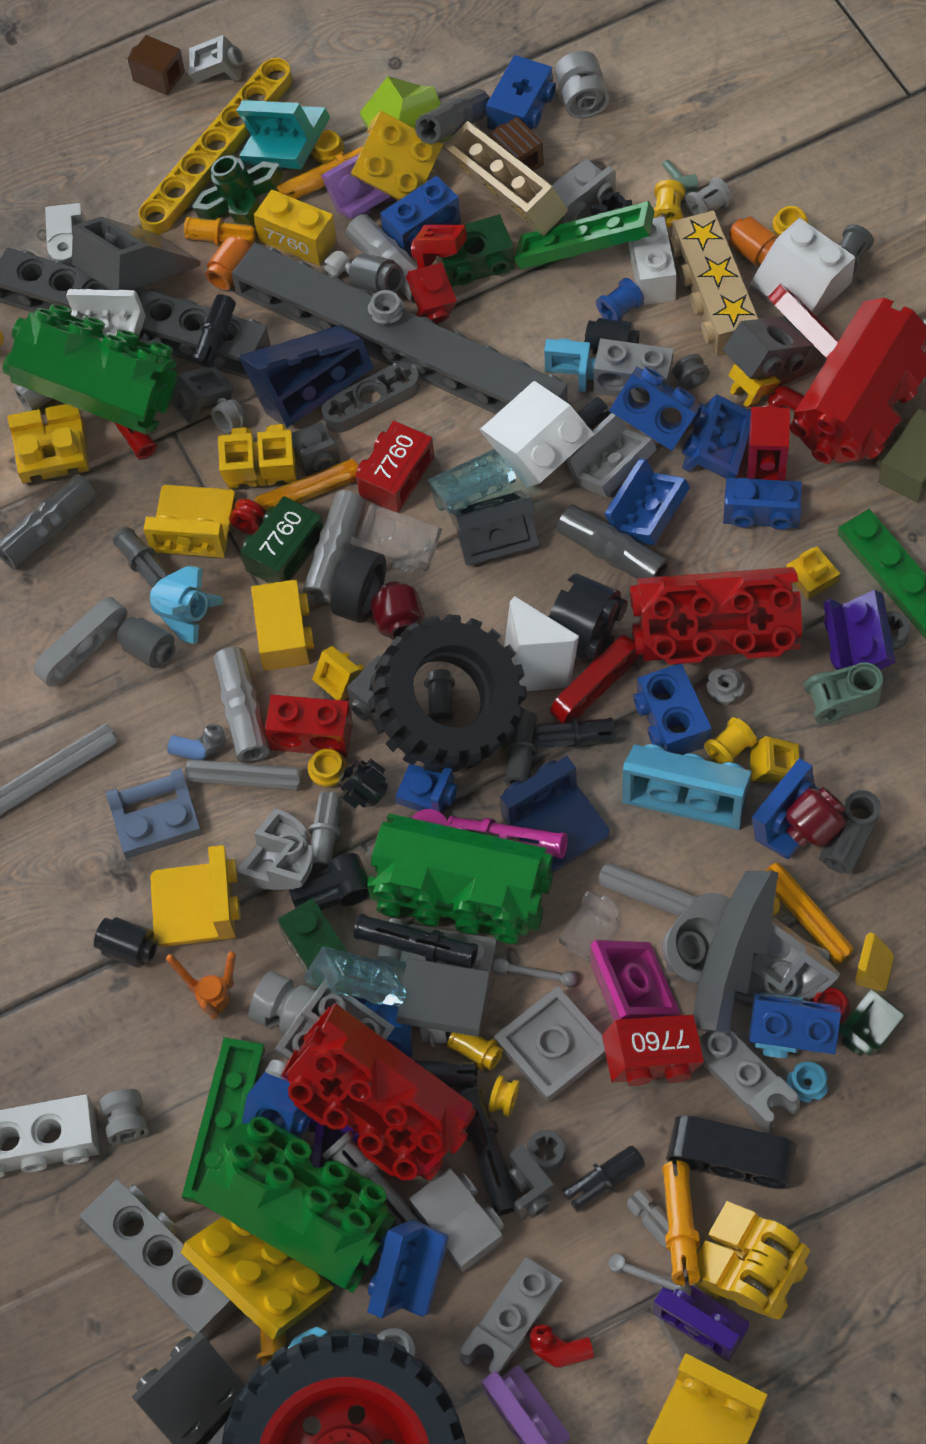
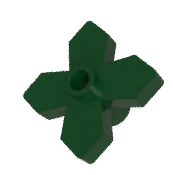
(236, 189)

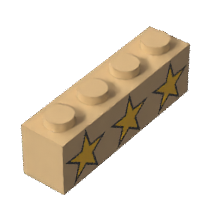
(506, 178)
(712, 277)

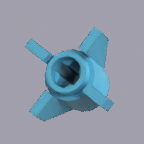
(181, 602)

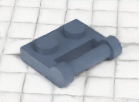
(158, 824)

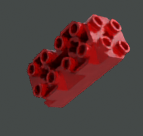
(854, 394)
(716, 615)
(392, 1102)

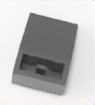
(125, 255)
(190, 1393)

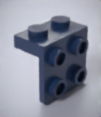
(555, 805)

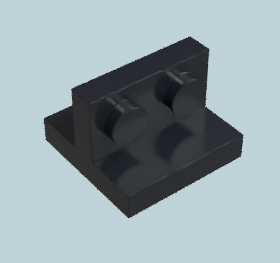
(495, 527)

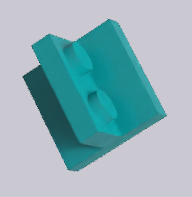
(280, 132)

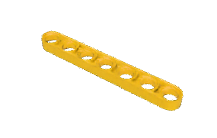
(201, 154)

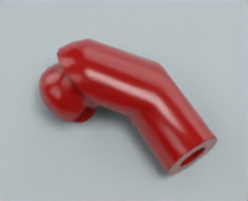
(785, 397)
(556, 1351)

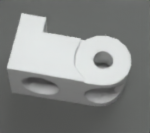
(60, 230)

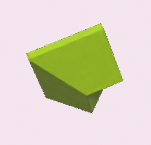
(402, 101)

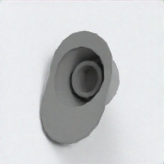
(690, 937)

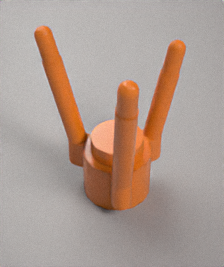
(210, 990)

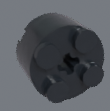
(590, 613)

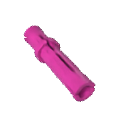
(554, 842)

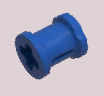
(620, 300)

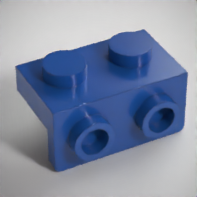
(646, 503)
(407, 1269)

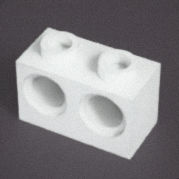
(654, 265)

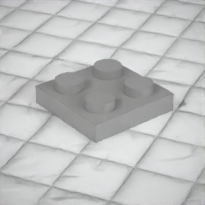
(552, 1044)

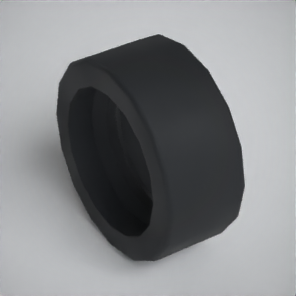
(356, 583)

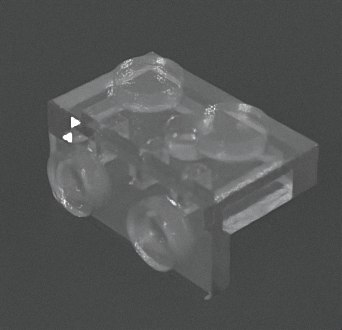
(398, 538)

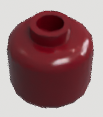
(396, 608)
(815, 817)

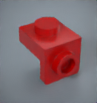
(432, 292)

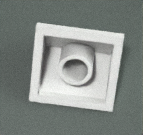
(541, 647)

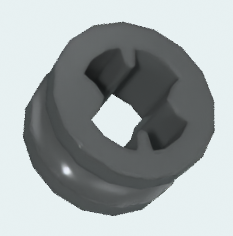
(690, 371)
(899, 621)
(547, 1137)

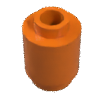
(751, 239)
(225, 261)

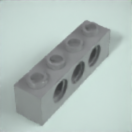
(108, 1219)

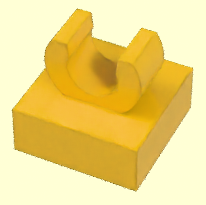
(754, 387)
(814, 572)
(336, 672)

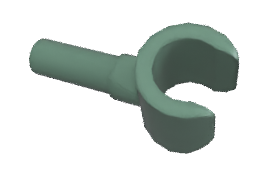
(689, 181)

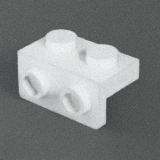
(114, 307)

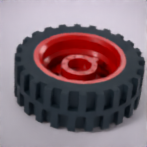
(329, 1377)

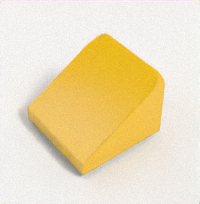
(772, 759)
(874, 964)

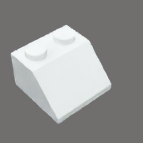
(807, 265)
(536, 433)

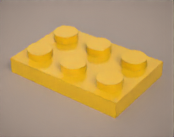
(256, 1276)

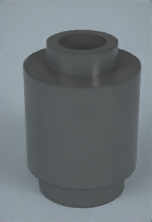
(375, 273)
(146, 642)

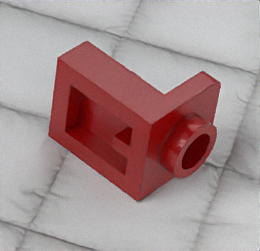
(437, 241)

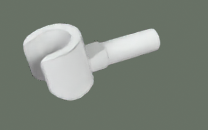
(337, 263)

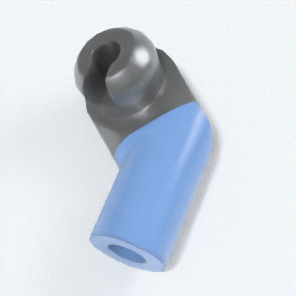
(201, 748)

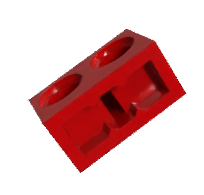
(308, 724)

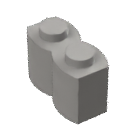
(451, 1208)

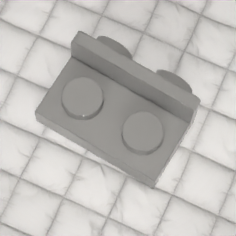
(582, 188)

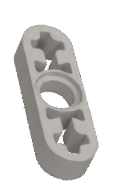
(80, 641)

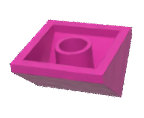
(631, 980)

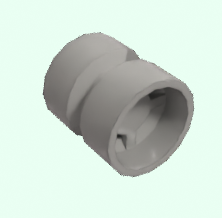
(582, 84)
(278, 1001)

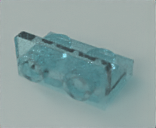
(471, 481)
(356, 976)

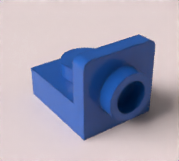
(426, 789)

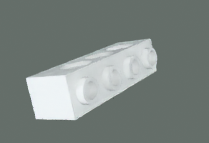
(32, 1122)

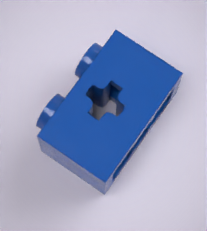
(521, 93)

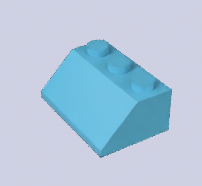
(685, 785)

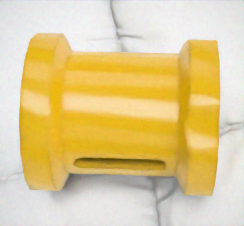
(668, 202)
(730, 741)

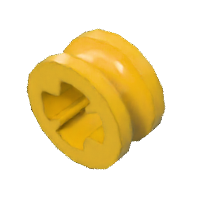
(504, 1096)

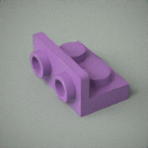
(349, 194)
(524, 1408)

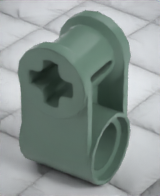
(840, 693)

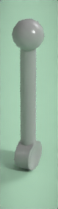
(502, 967)
(618, 1265)

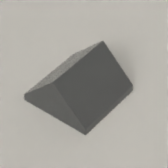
(445, 997)

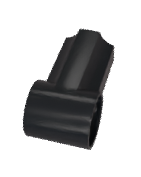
(340, 883)

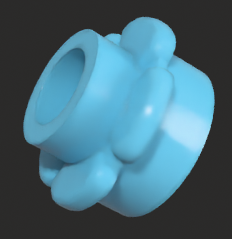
(810, 1071)

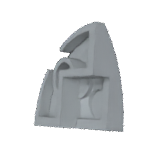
(281, 855)
(789, 967)

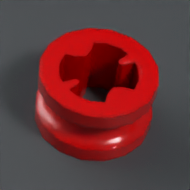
(247, 516)

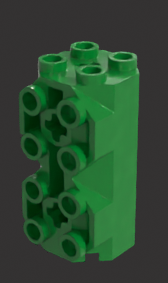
(92, 369)
(459, 874)
(312, 1214)

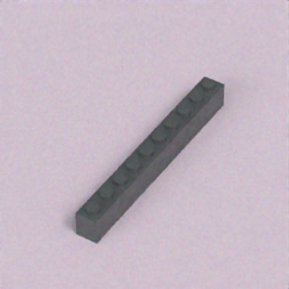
(439, 355)

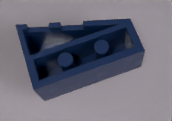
(305, 371)

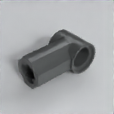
(846, 847)

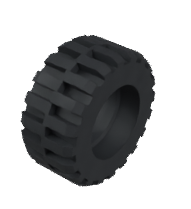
(486, 664)

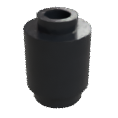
(610, 330)
(125, 941)

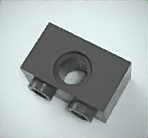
(768, 347)

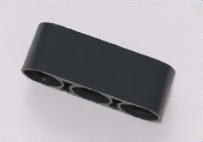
(732, 1152)

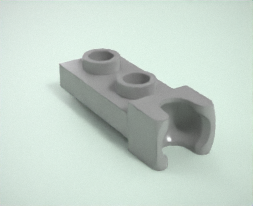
(747, 1077)
(512, 1316)

